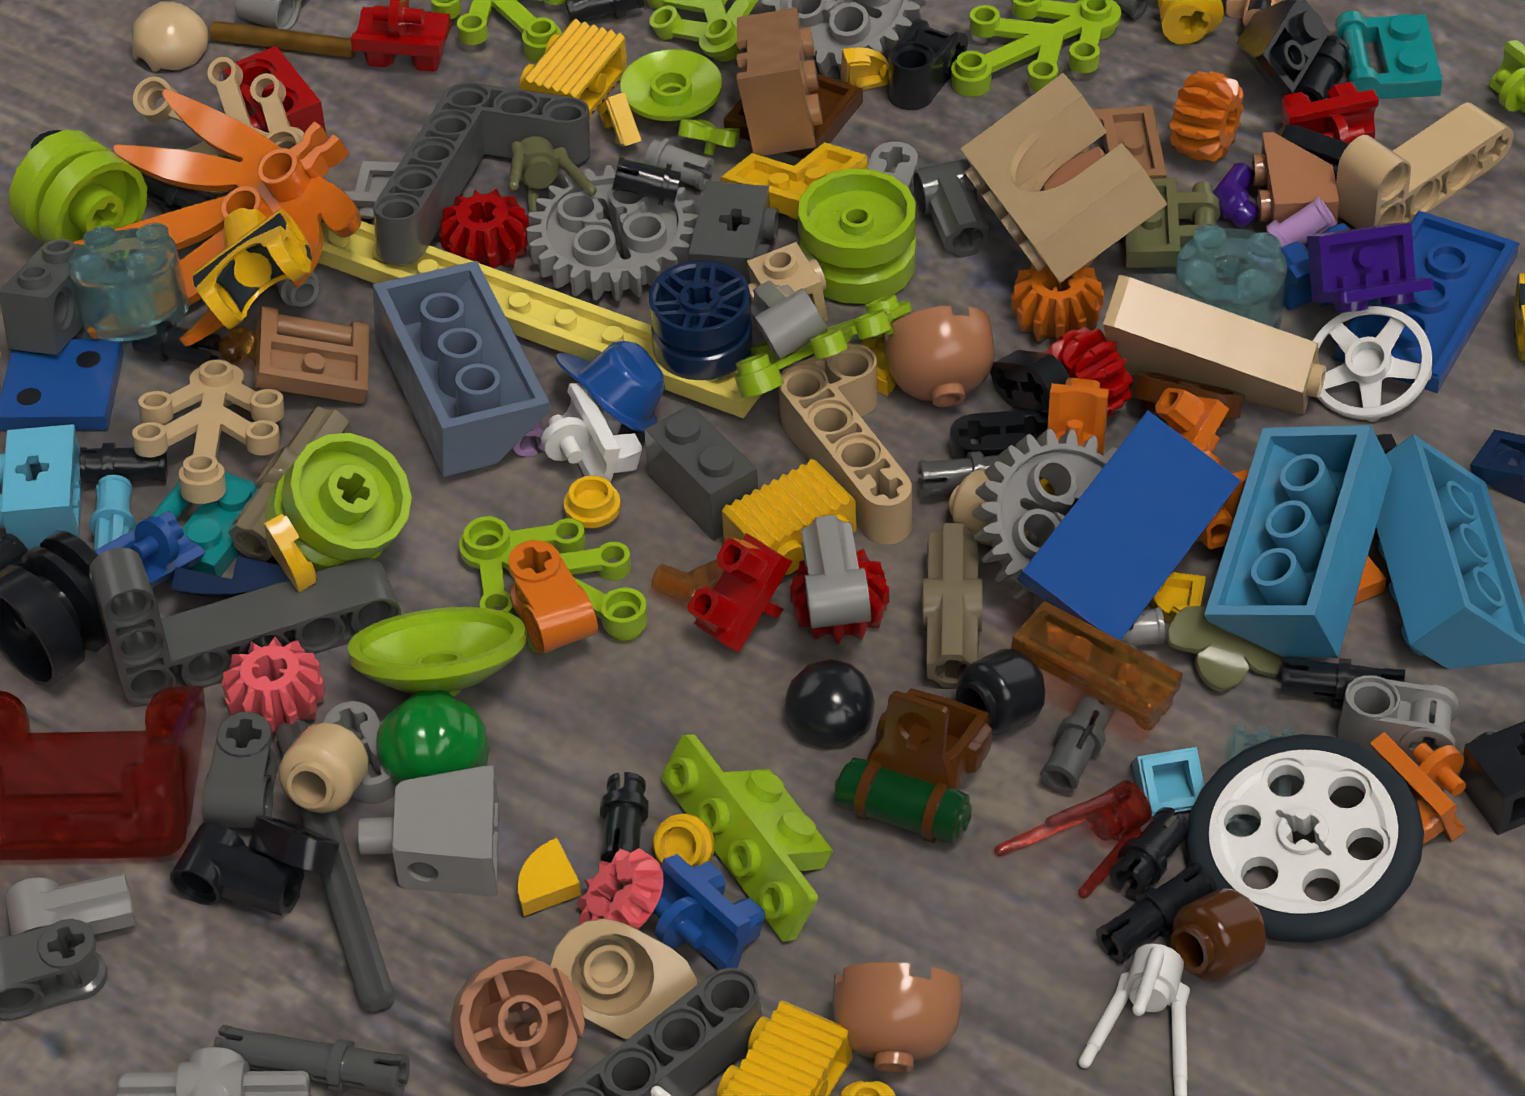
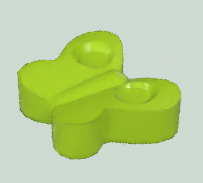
(709, 133)

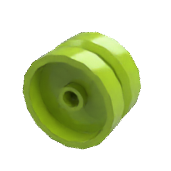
(73, 187)
(859, 233)
(342, 499)

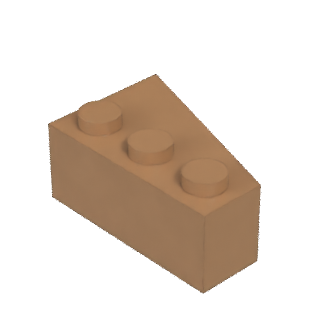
(778, 81)

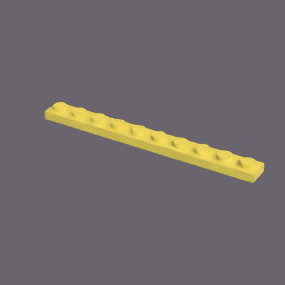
(534, 313)

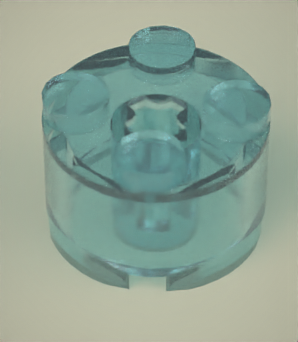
(1234, 272)
(128, 281)

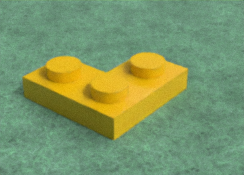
(789, 181)

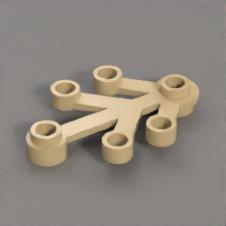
(280, 132)
(214, 387)

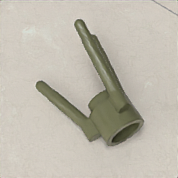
(538, 165)

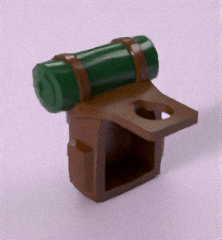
(918, 766)

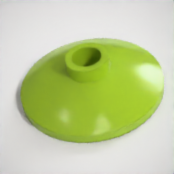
(671, 85)

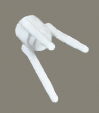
(1150, 987)

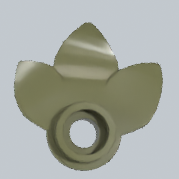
(1220, 655)

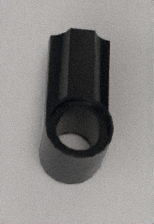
(223, 866)

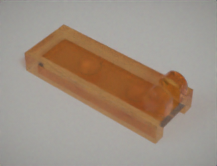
(1098, 664)

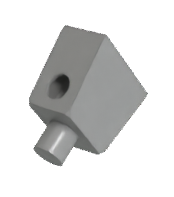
(441, 832)

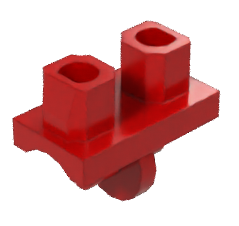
(401, 31)
(1340, 116)
(742, 591)

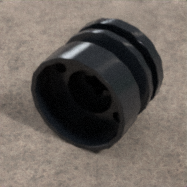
(50, 609)

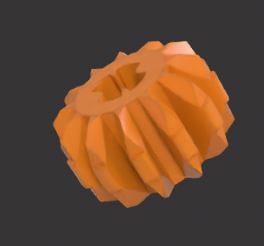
(1206, 116)
(1056, 307)

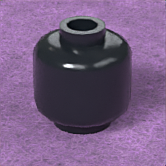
(1004, 686)

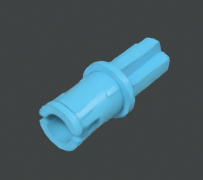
(112, 510)

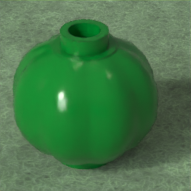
(431, 737)

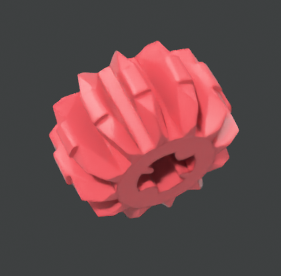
(274, 683)

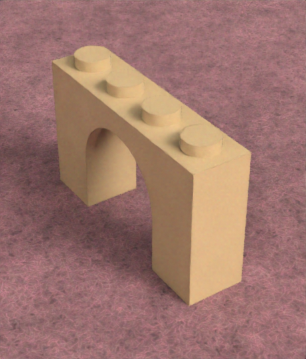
(1078, 218)

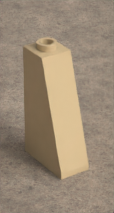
(1211, 346)

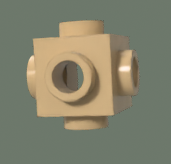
(791, 268)

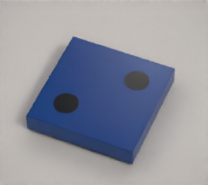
(62, 388)

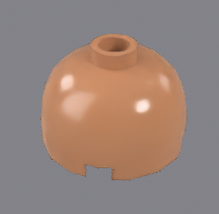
(940, 354)
(897, 1013)
(517, 1022)

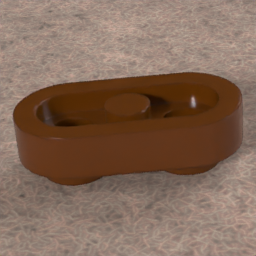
(1151, 385)

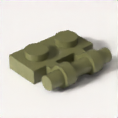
(1160, 236)

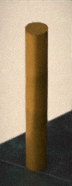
(282, 39)

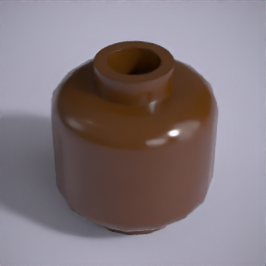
(1219, 934)

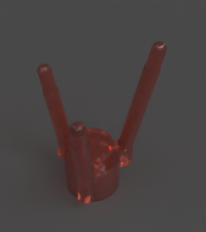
(1111, 815)

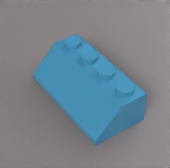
(1301, 539)
(1448, 562)

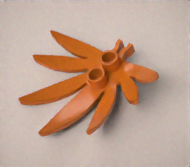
(263, 180)

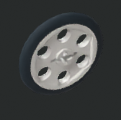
(1323, 765)

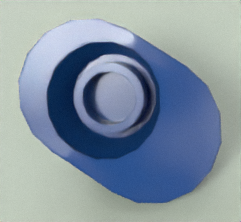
(621, 382)

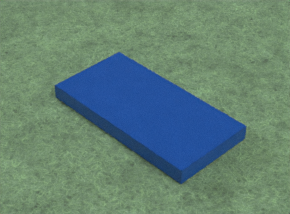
(1466, 275)
(1129, 528)

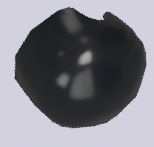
(829, 703)

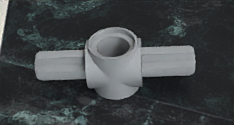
(215, 1073)

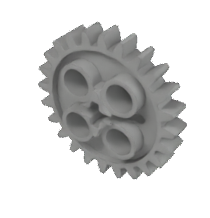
(876, 24)
(579, 245)
(1016, 480)

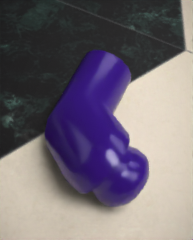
(1234, 195)

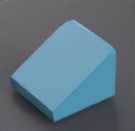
(1169, 778)

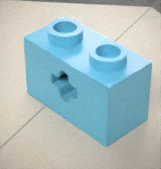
(40, 483)

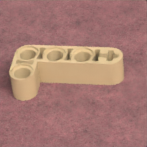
(1392, 186)
(822, 417)

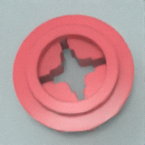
(635, 901)

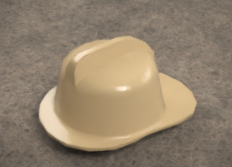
(621, 974)

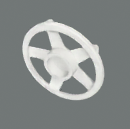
(1370, 361)

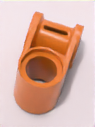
(548, 597)

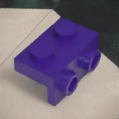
(1364, 265)

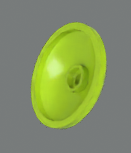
(437, 648)

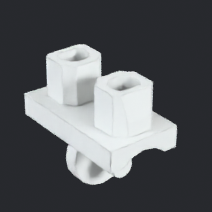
(588, 438)

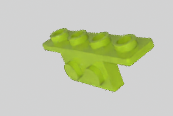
(755, 832)

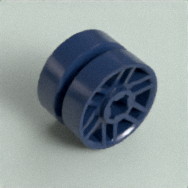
(700, 319)

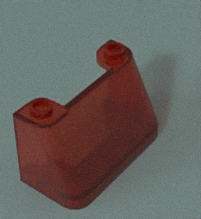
(100, 789)

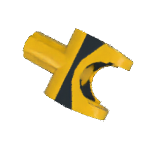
(254, 258)

